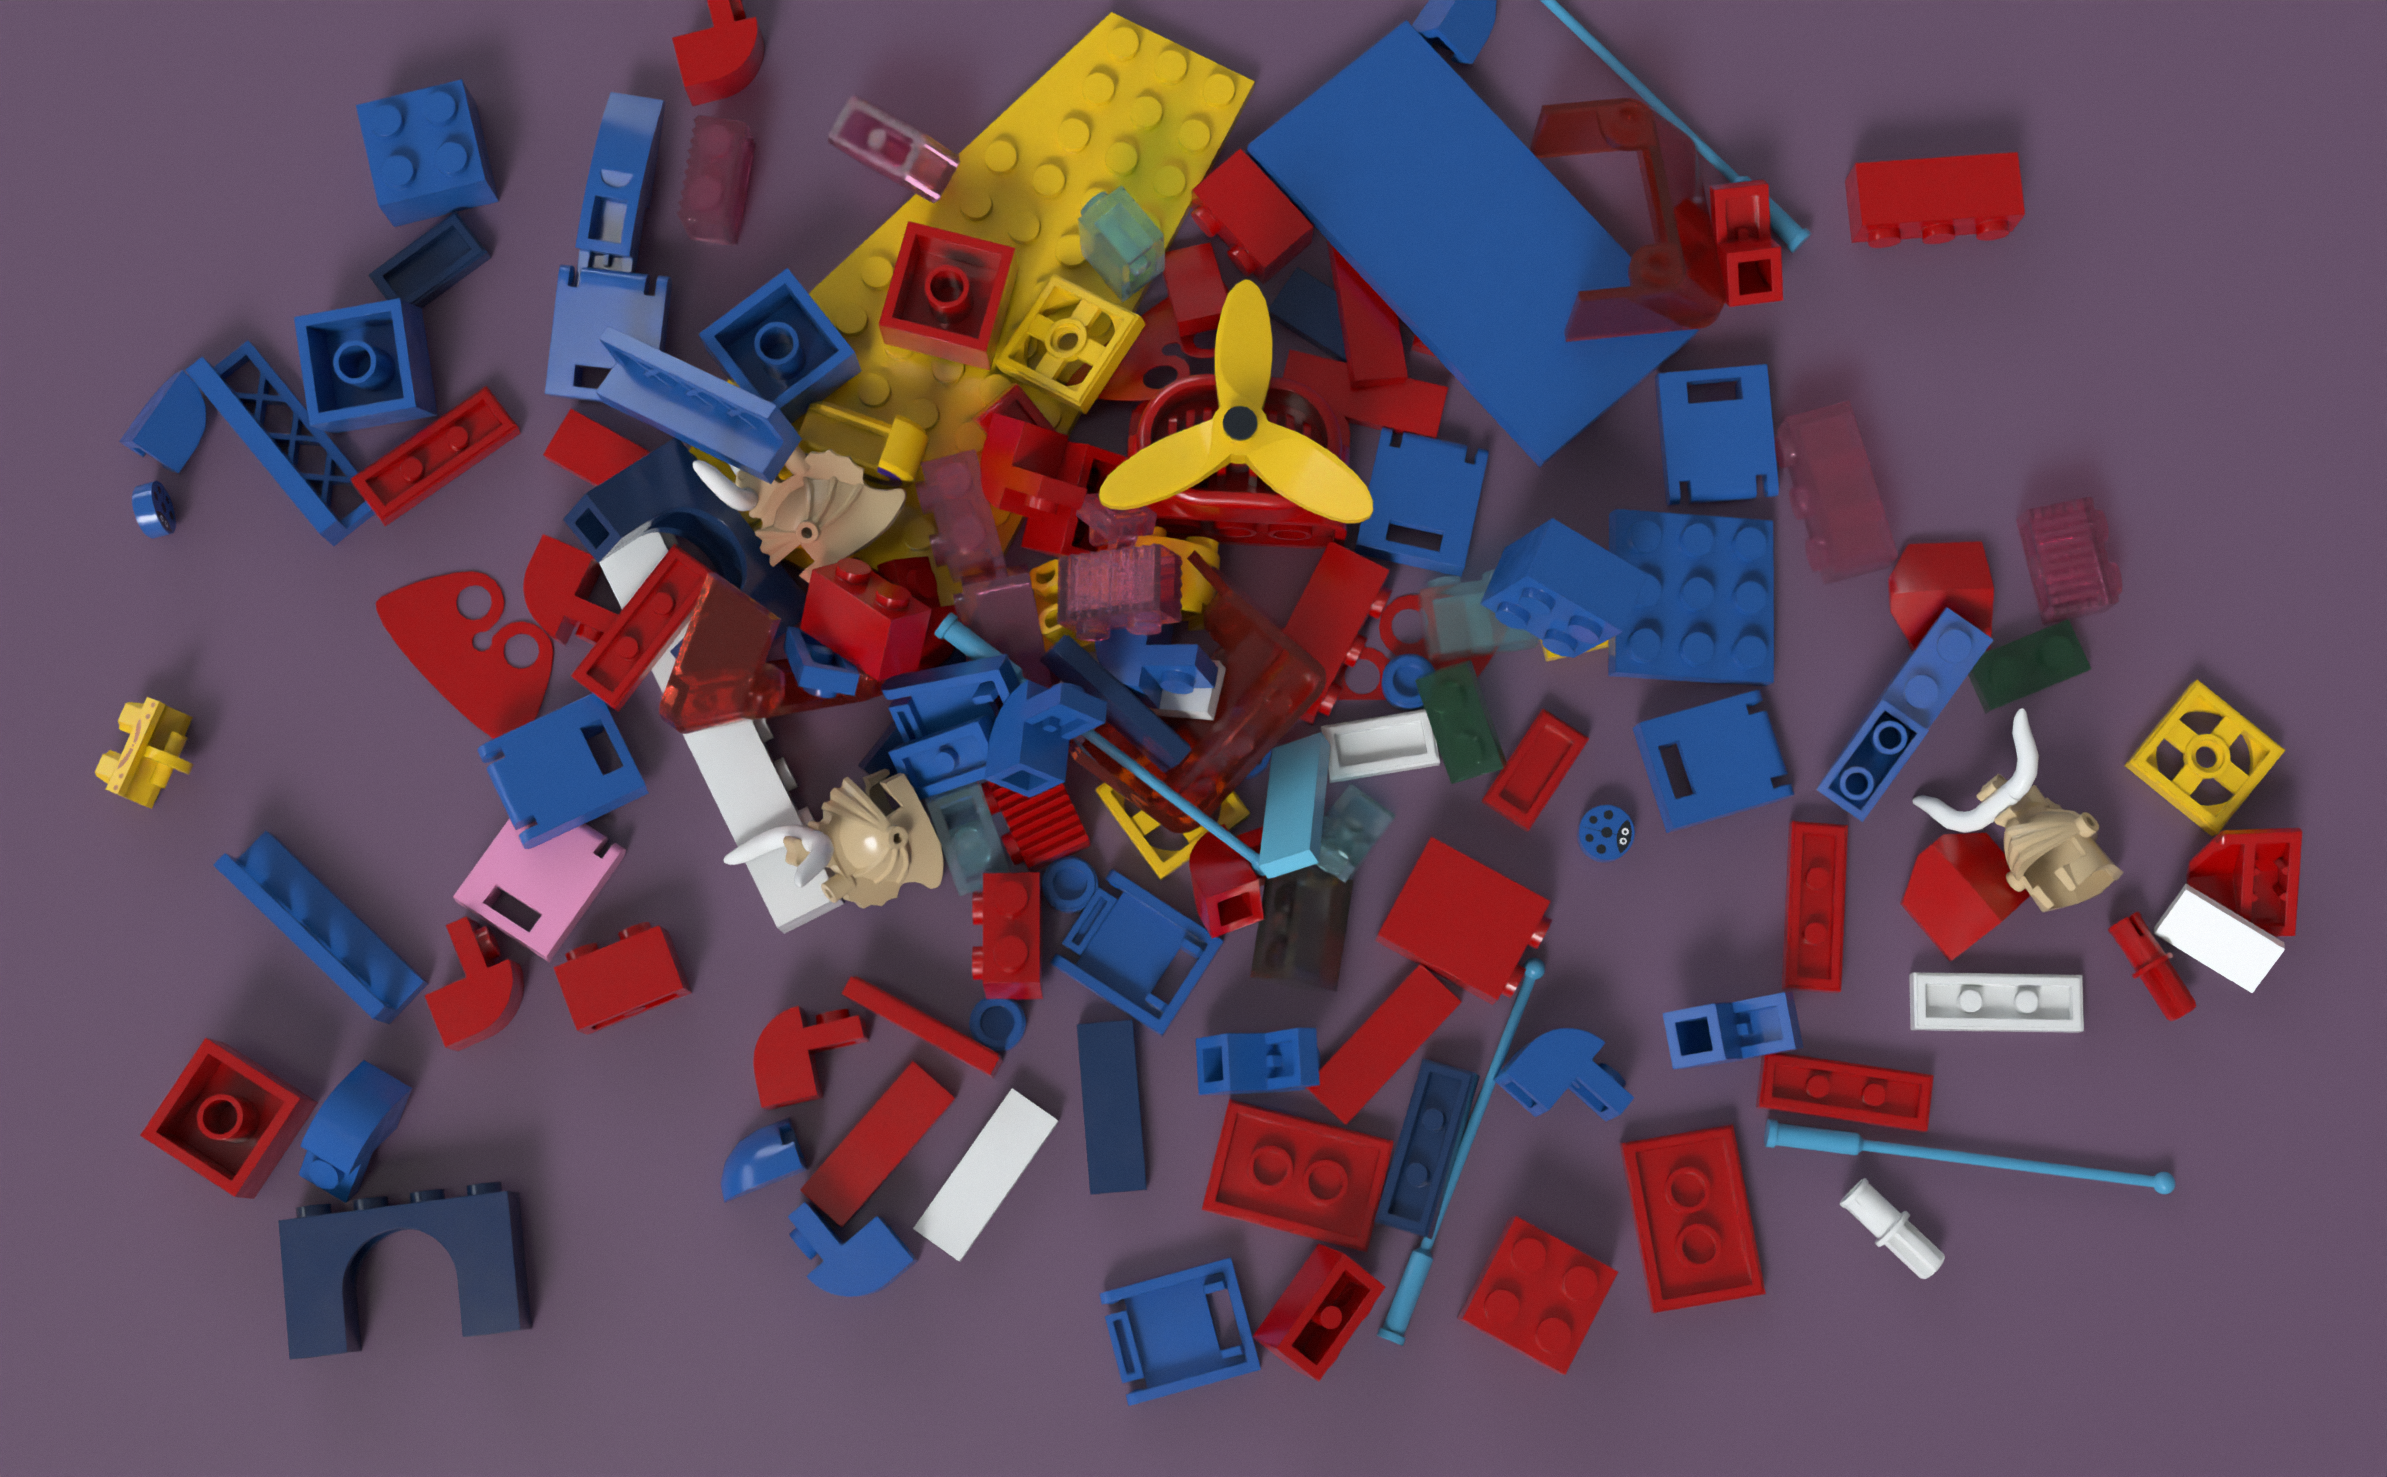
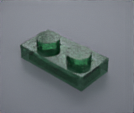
(2028, 666)
(1461, 722)

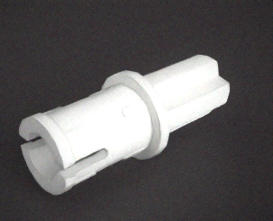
(1893, 1229)

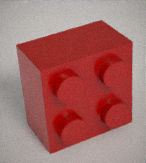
(949, 295)
(229, 1119)
(1537, 1295)

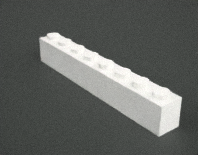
(735, 764)

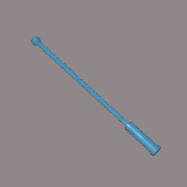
(1780, 221)
(977, 648)
(1852, 1144)
(1421, 1258)

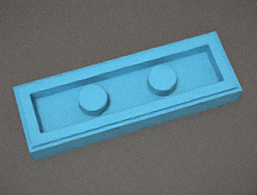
(1295, 806)

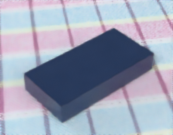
(431, 263)
(1310, 312)

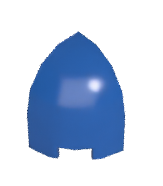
(1457, 26)
(169, 423)
(762, 1160)

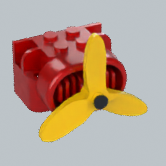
(1241, 449)

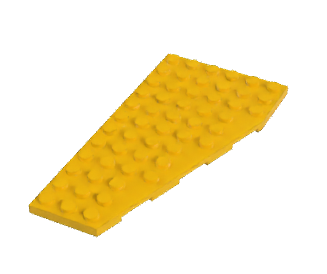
(1103, 117)

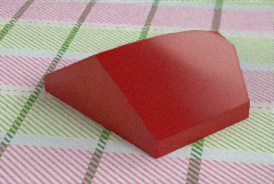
(1941, 577)
(2252, 875)
(1960, 891)

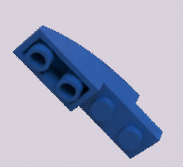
(619, 183)
(1903, 714)

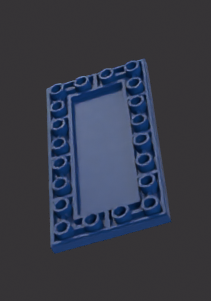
(1462, 238)

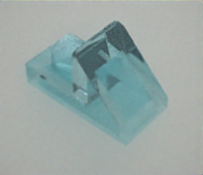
(1351, 832)
(966, 836)

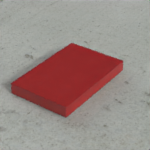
(1297, 1175)
(1692, 1218)

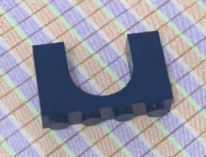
(670, 497)
(327, 1250)

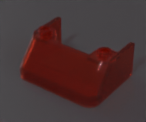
(1679, 276)
(723, 669)
(1262, 695)

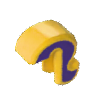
(884, 450)

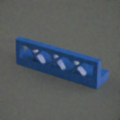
(696, 407)
(265, 444)
(323, 927)

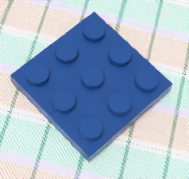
(1703, 601)

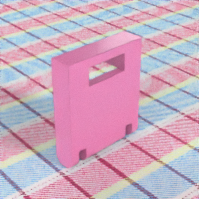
(552, 879)

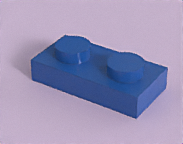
(818, 667)
(945, 757)

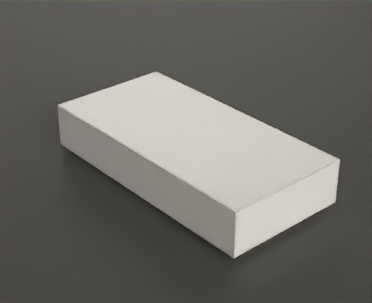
(1380, 746)
(2219, 938)

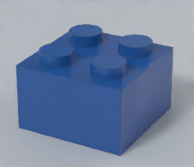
(427, 153)
(781, 347)
(365, 366)
(1563, 589)

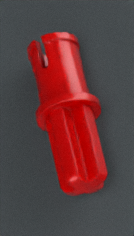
(2153, 966)

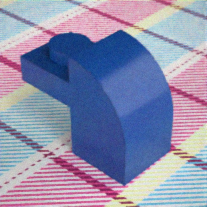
(1152, 664)
(1034, 733)
(1732, 1031)
(1560, 1061)
(1258, 1062)
(350, 1127)
(853, 1268)

